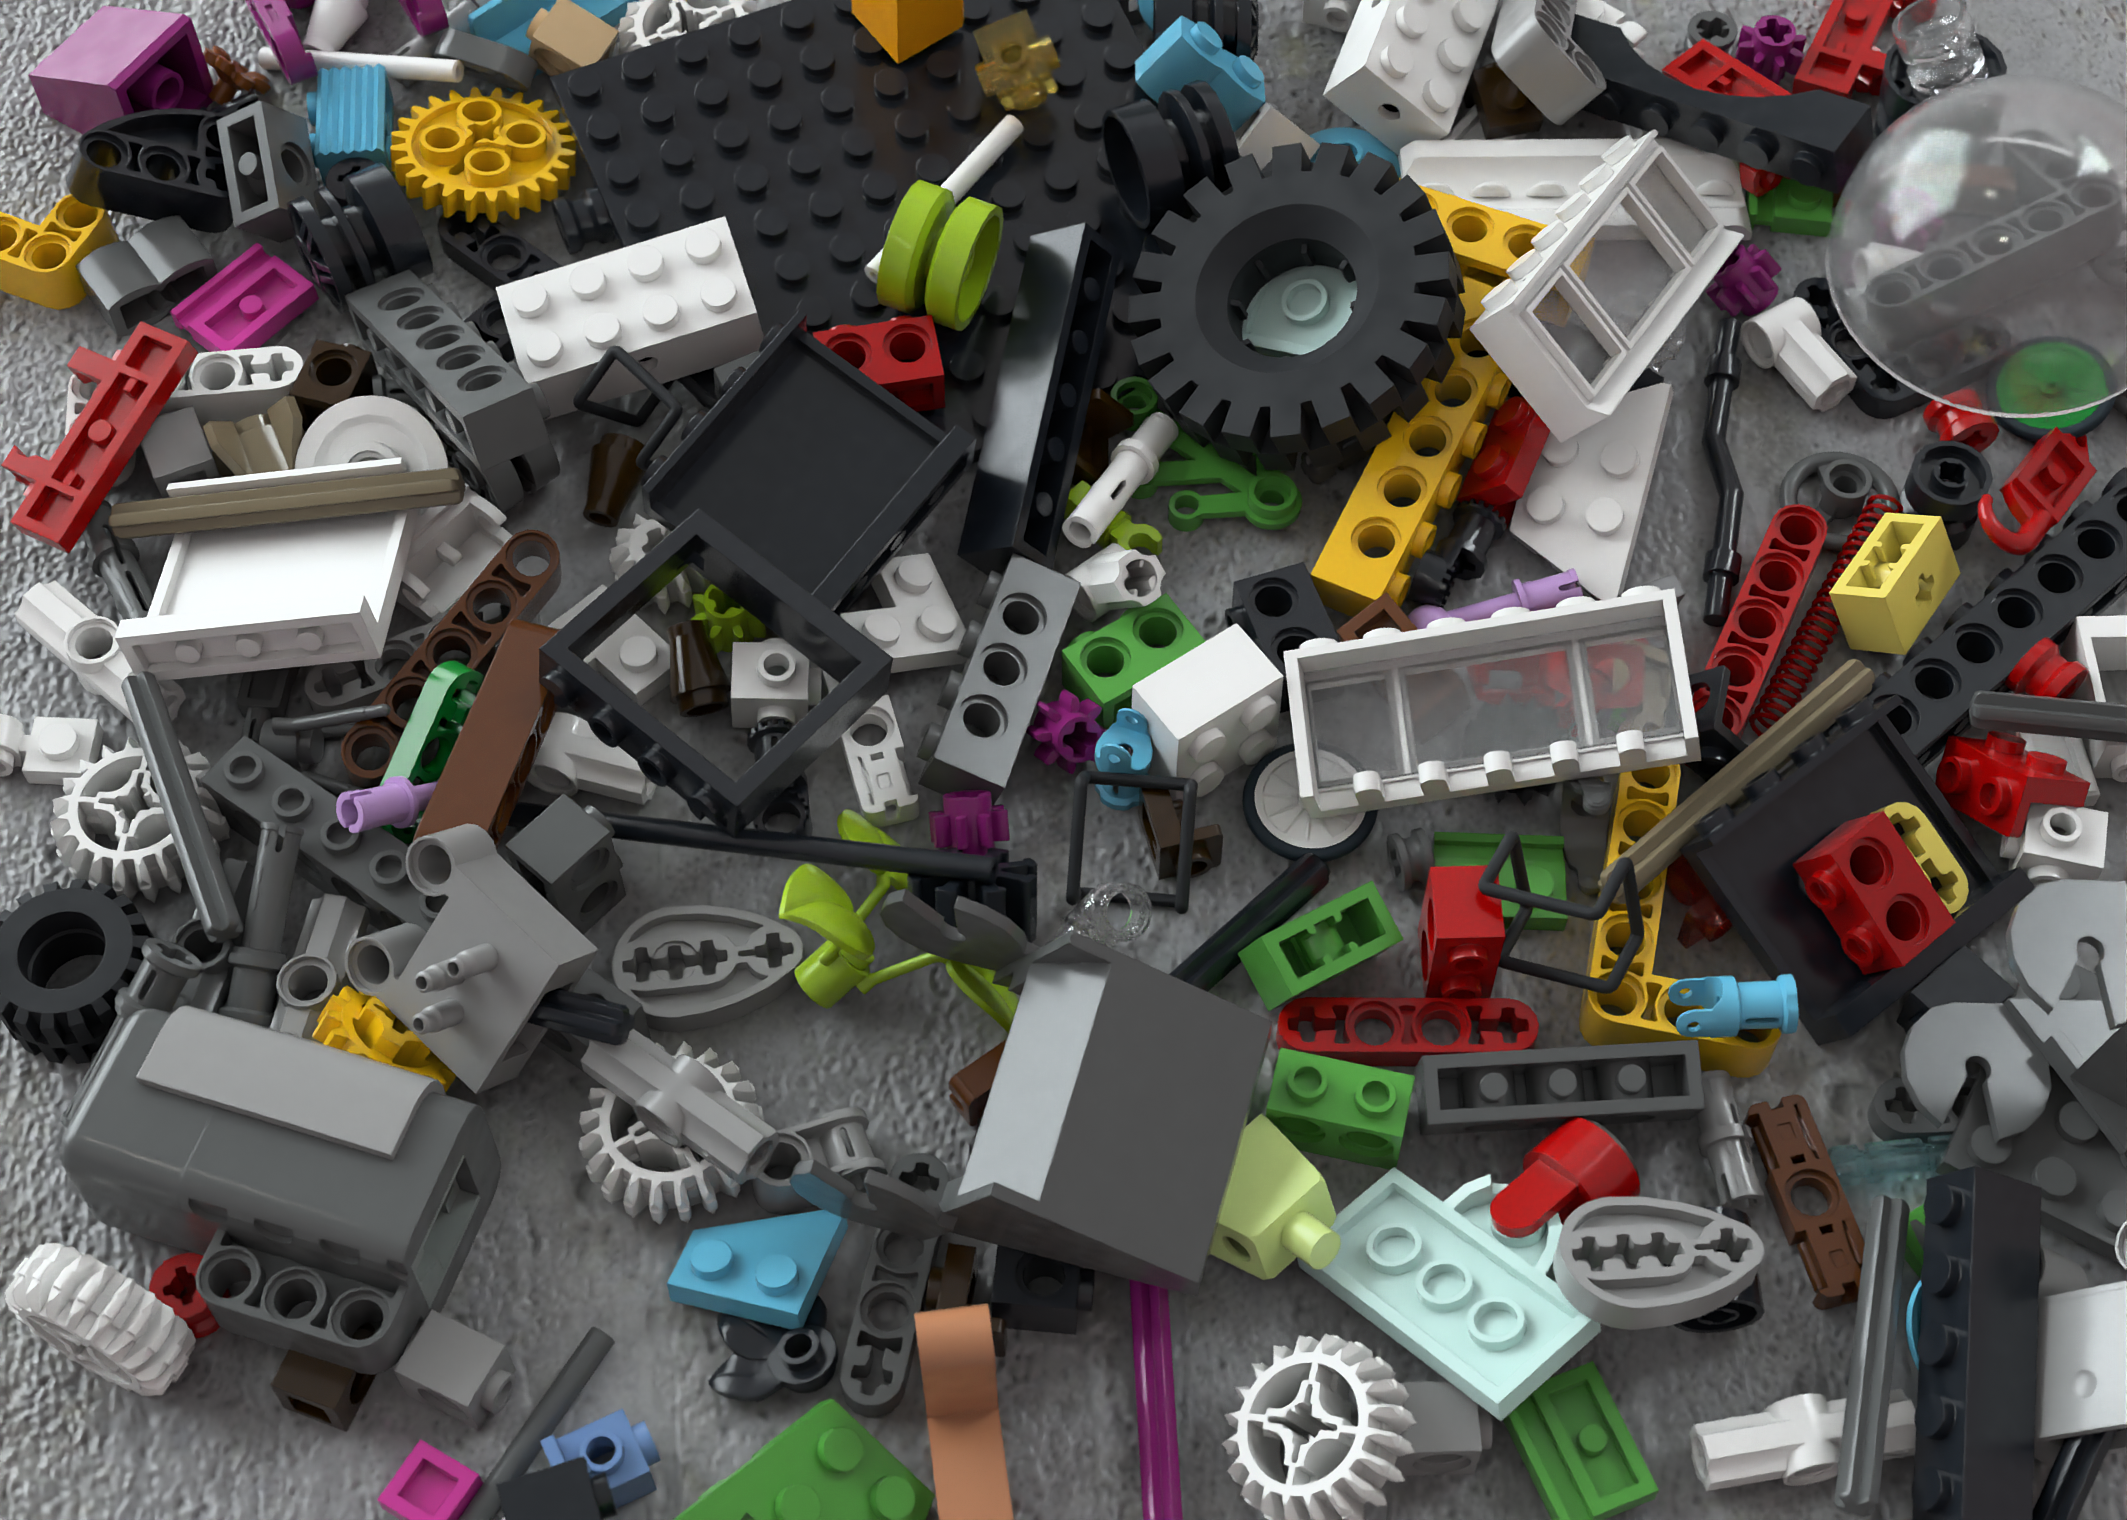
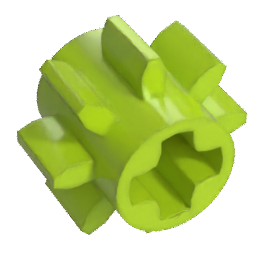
(725, 620)

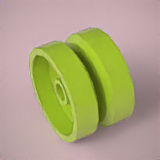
(939, 255)

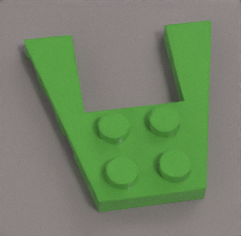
(817, 1471)

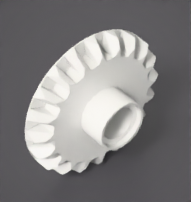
(370, 431)

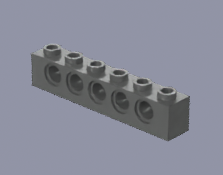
(450, 369)

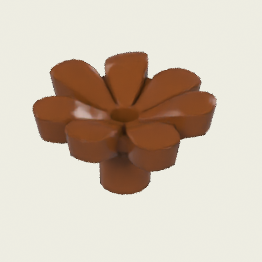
(232, 76)

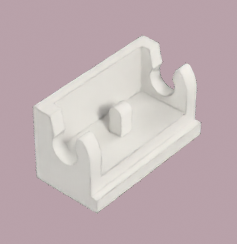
(449, 553)

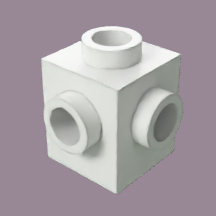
(771, 683)
(2059, 844)

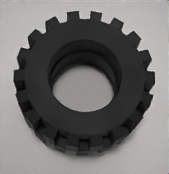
(44, 937)

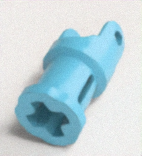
(1113, 757)
(1735, 1005)

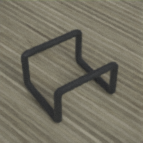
(659, 393)
(1622, 872)
(1179, 900)

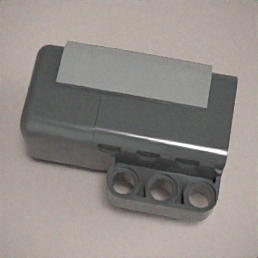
(286, 1174)

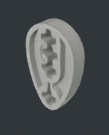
(690, 933)
(1652, 1293)

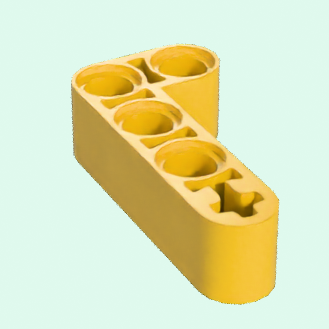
(43, 258)

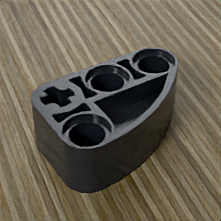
(155, 168)

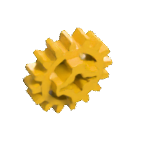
(371, 1030)

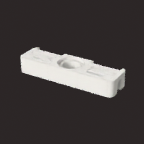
(878, 769)

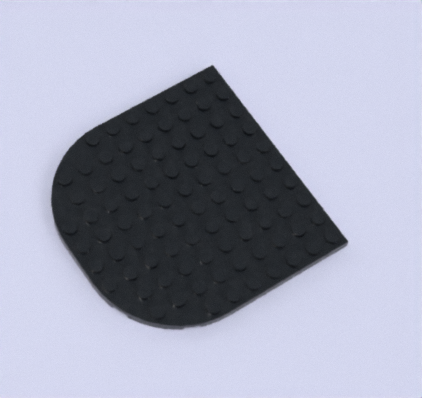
(818, 135)

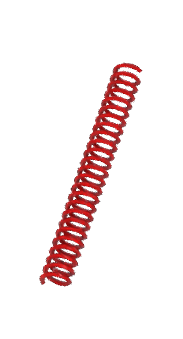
(1813, 626)

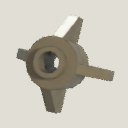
(257, 442)

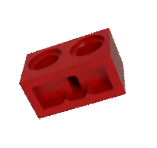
(880, 348)
(1881, 891)
(1459, 934)

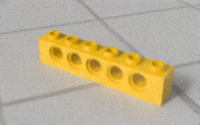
(1345, 575)

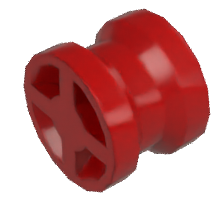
(1960, 425)
(2046, 672)
(171, 1280)

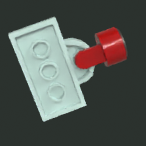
(1474, 1274)

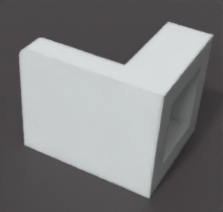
(1267, 130)

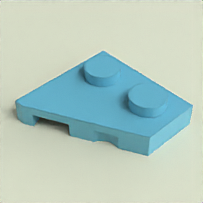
(759, 1267)

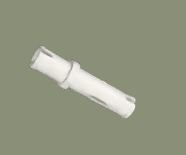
(1132, 464)

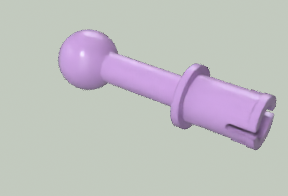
(1533, 595)
(392, 803)

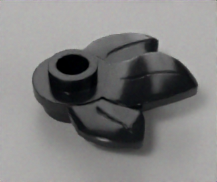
(767, 1355)

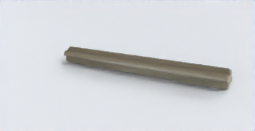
(288, 503)
(1771, 749)

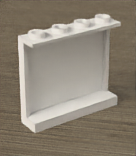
(274, 589)

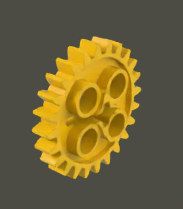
(483, 154)

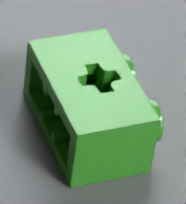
(1320, 945)

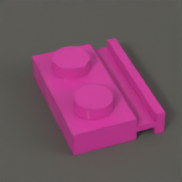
(245, 302)

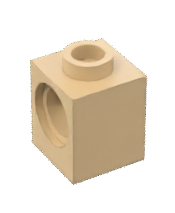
(569, 38)

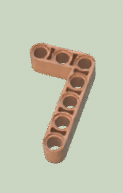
(963, 1413)

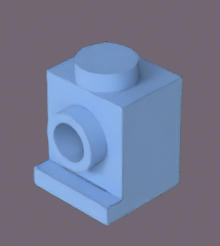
(628, 1468)

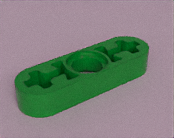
(433, 704)

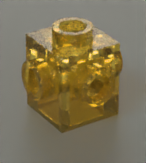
(1016, 62)

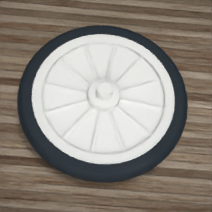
(1281, 820)

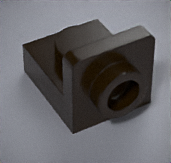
(1162, 829)

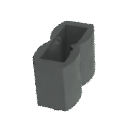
(145, 274)

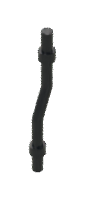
(1723, 561)

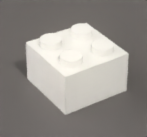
(1211, 710)

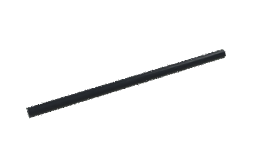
(789, 846)

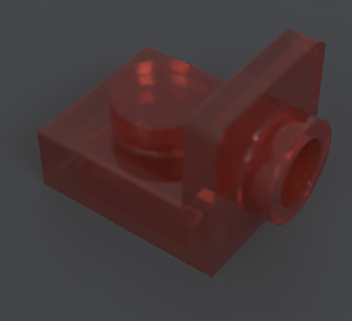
(1705, 915)

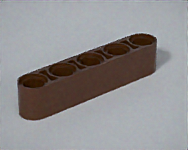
(462, 632)
(496, 740)

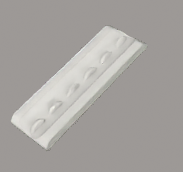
(1542, 174)

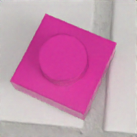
(429, 1486)

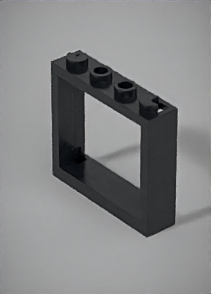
(771, 598)

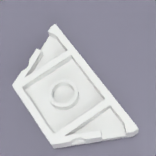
(1593, 491)

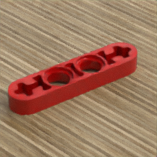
(1405, 1020)

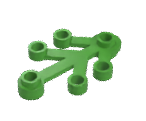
(1207, 467)

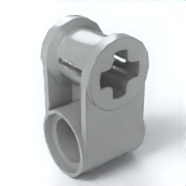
(825, 1143)

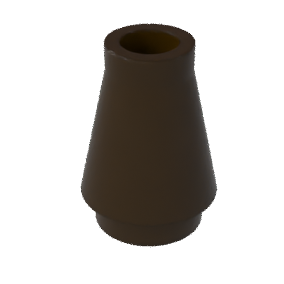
(612, 478)
(695, 671)

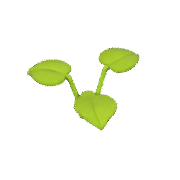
(845, 957)

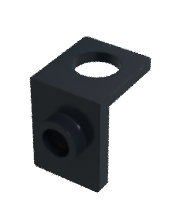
(1716, 741)

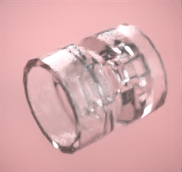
(1938, 46)

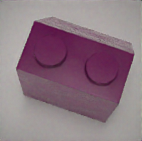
(123, 66)

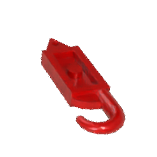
(2039, 491)

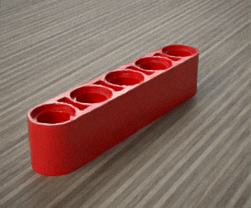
(1781, 564)

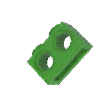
(1125, 652)
(1340, 1107)

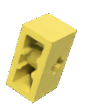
(1895, 583)

